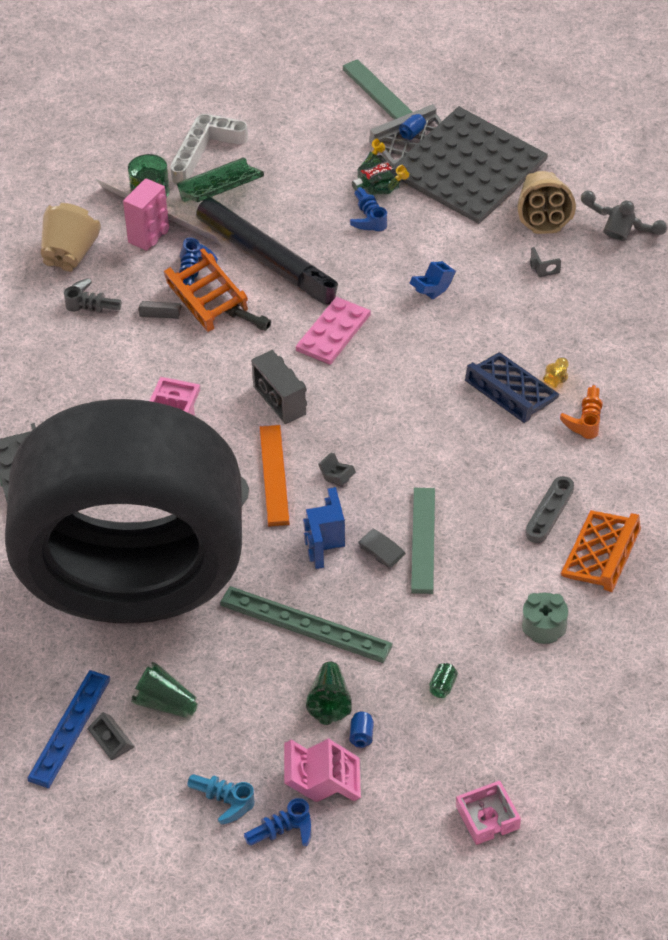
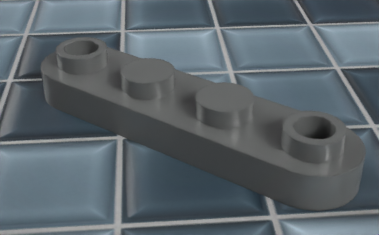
(549, 509)

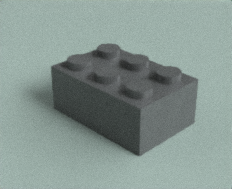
(279, 386)

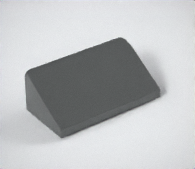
(159, 309)
(110, 736)

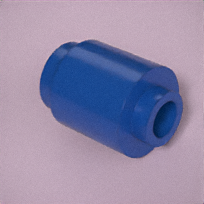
(412, 126)
(361, 729)

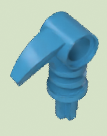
(230, 793)

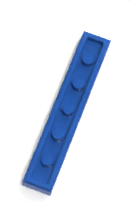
(68, 729)

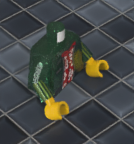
(377, 174)

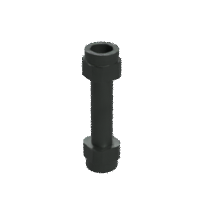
(262, 322)

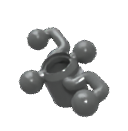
(621, 218)

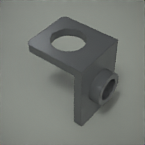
(540, 267)

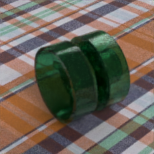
(148, 167)

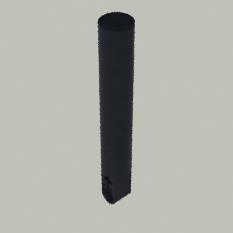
(267, 250)

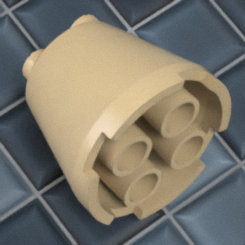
(545, 203)
(67, 235)

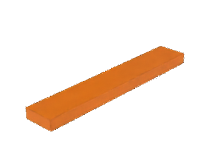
(274, 476)

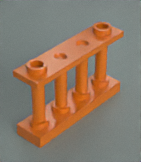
(196, 305)

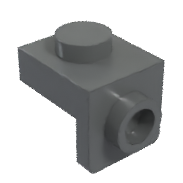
(335, 471)

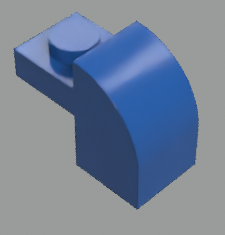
(436, 279)

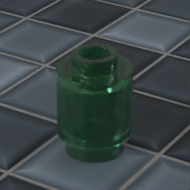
(443, 680)

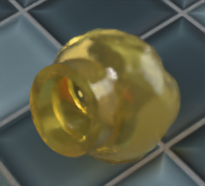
(556, 372)

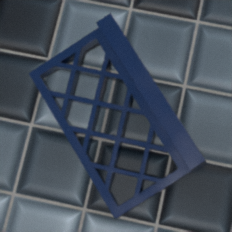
(505, 394)

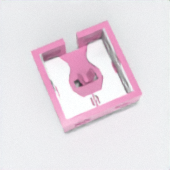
(484, 803)

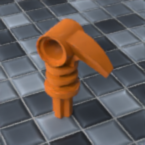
(589, 422)

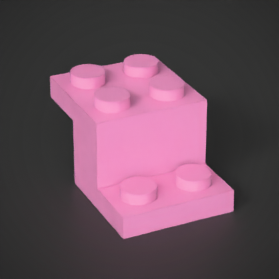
(176, 394)
(322, 770)

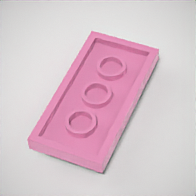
(333, 330)

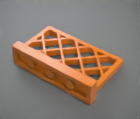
(613, 566)

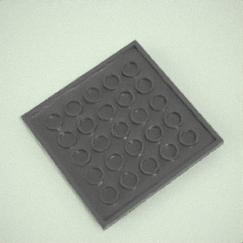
(470, 164)

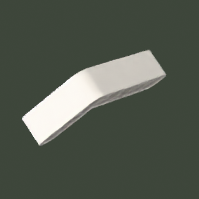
(203, 129)

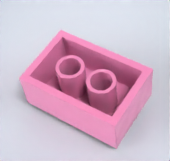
(146, 214)

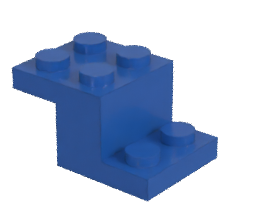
(324, 528)

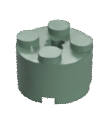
(545, 617)

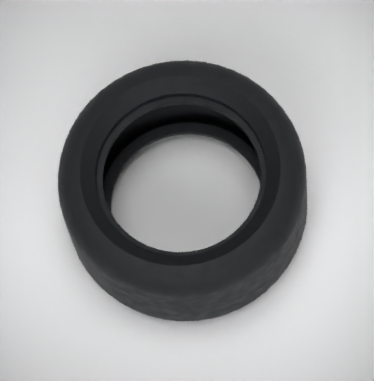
(132, 457)

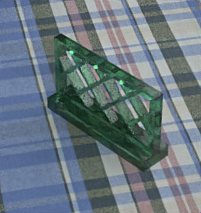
(218, 180)

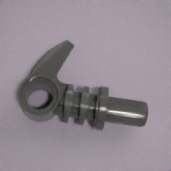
(76, 299)

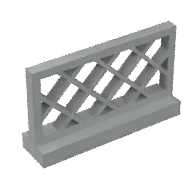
(391, 129)

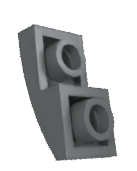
(381, 547)

